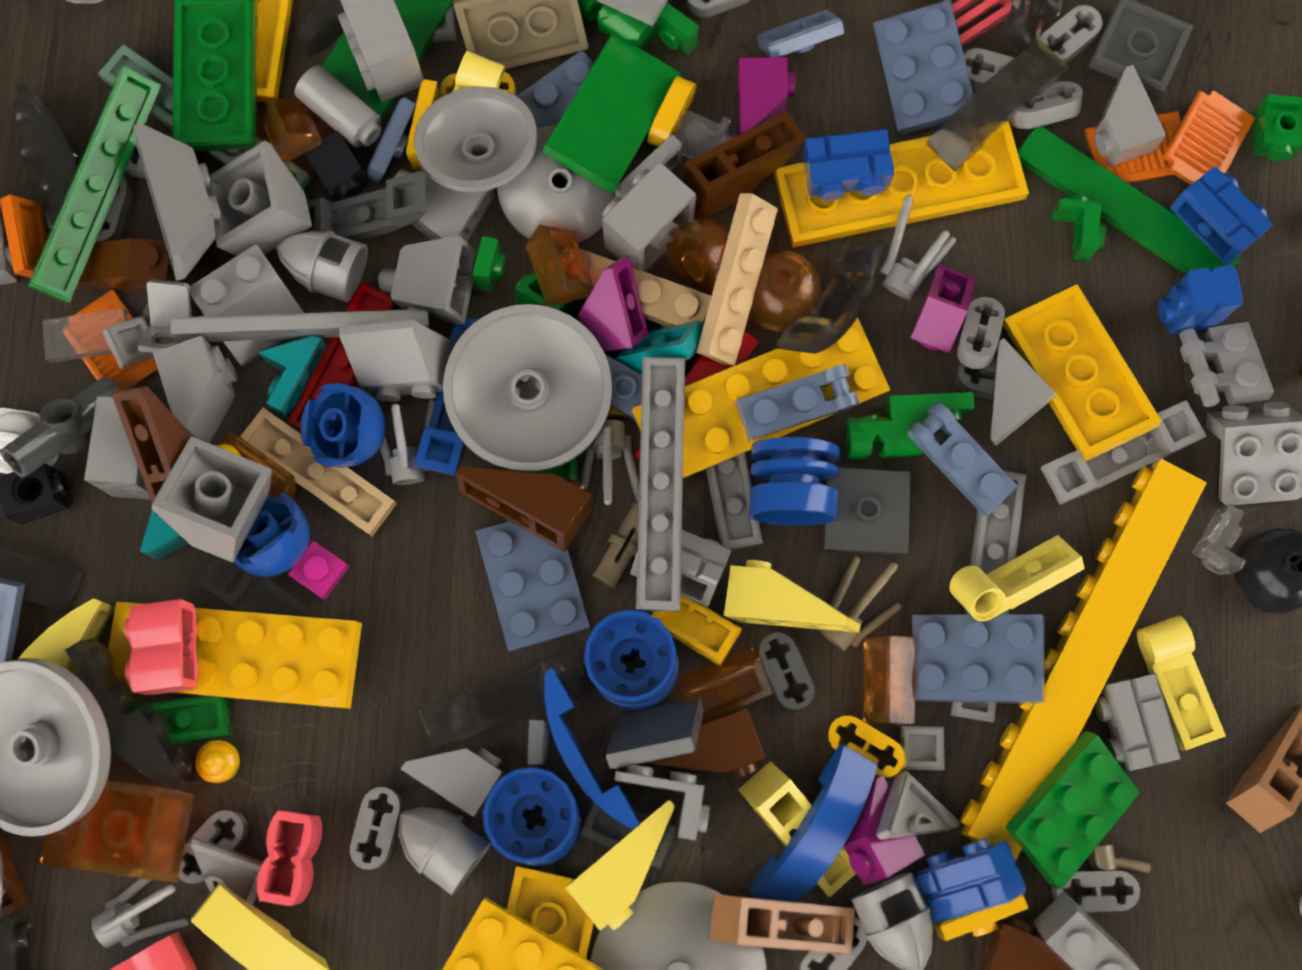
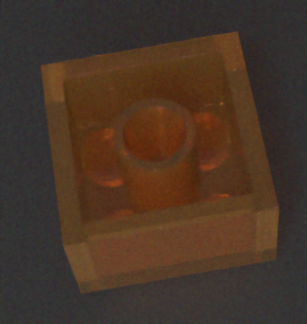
(135, 832)

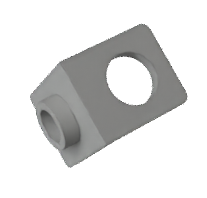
(165, 301)

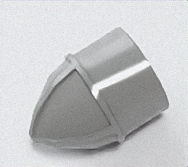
(324, 262)
(441, 846)
(897, 921)

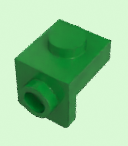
(1088, 232)
(489, 265)

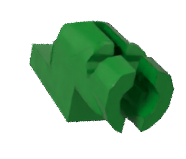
(671, 25)
(900, 414)

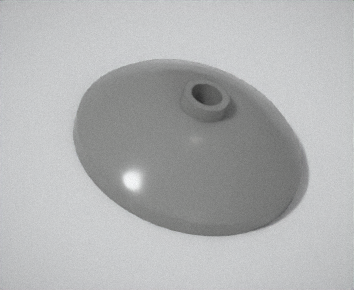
(474, 124)
(535, 201)

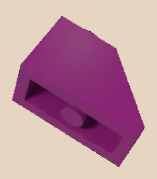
(762, 90)
(615, 309)
(943, 309)
(870, 856)

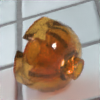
(698, 252)
(784, 289)

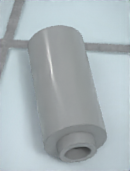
(338, 107)

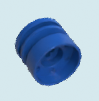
(794, 475)
(620, 639)
(527, 792)

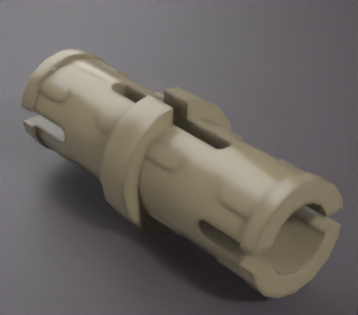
(608, 570)

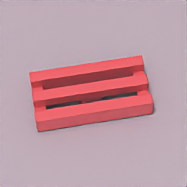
(983, 26)

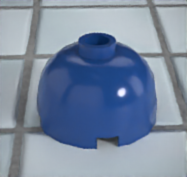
(343, 426)
(275, 539)

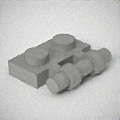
(1236, 360)

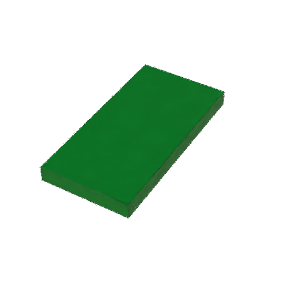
(421, 22)
(215, 74)
(611, 113)

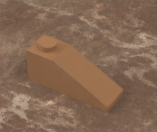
(1273, 782)
(782, 924)

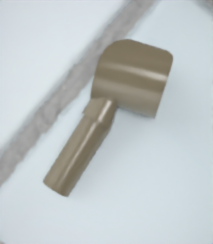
(1104, 859)

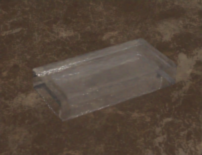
(79, 335)

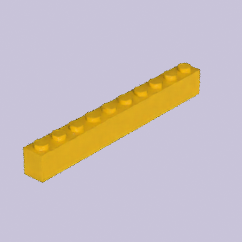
(1088, 647)

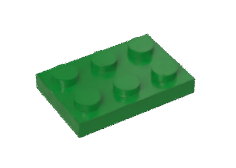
(1072, 810)

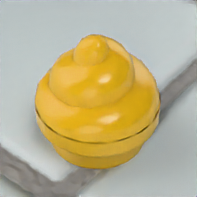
(217, 761)

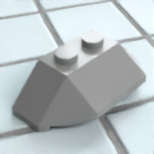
(178, 197)

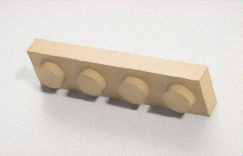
(737, 279)
(660, 298)
(334, 486)

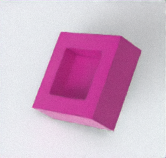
(319, 570)

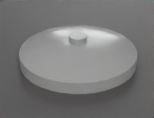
(527, 388)
(50, 748)
(672, 933)

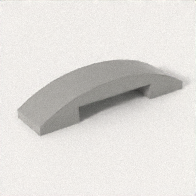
(1074, 477)

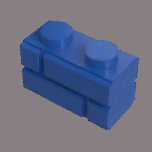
(848, 164)
(1221, 215)
(1201, 299)
(969, 881)

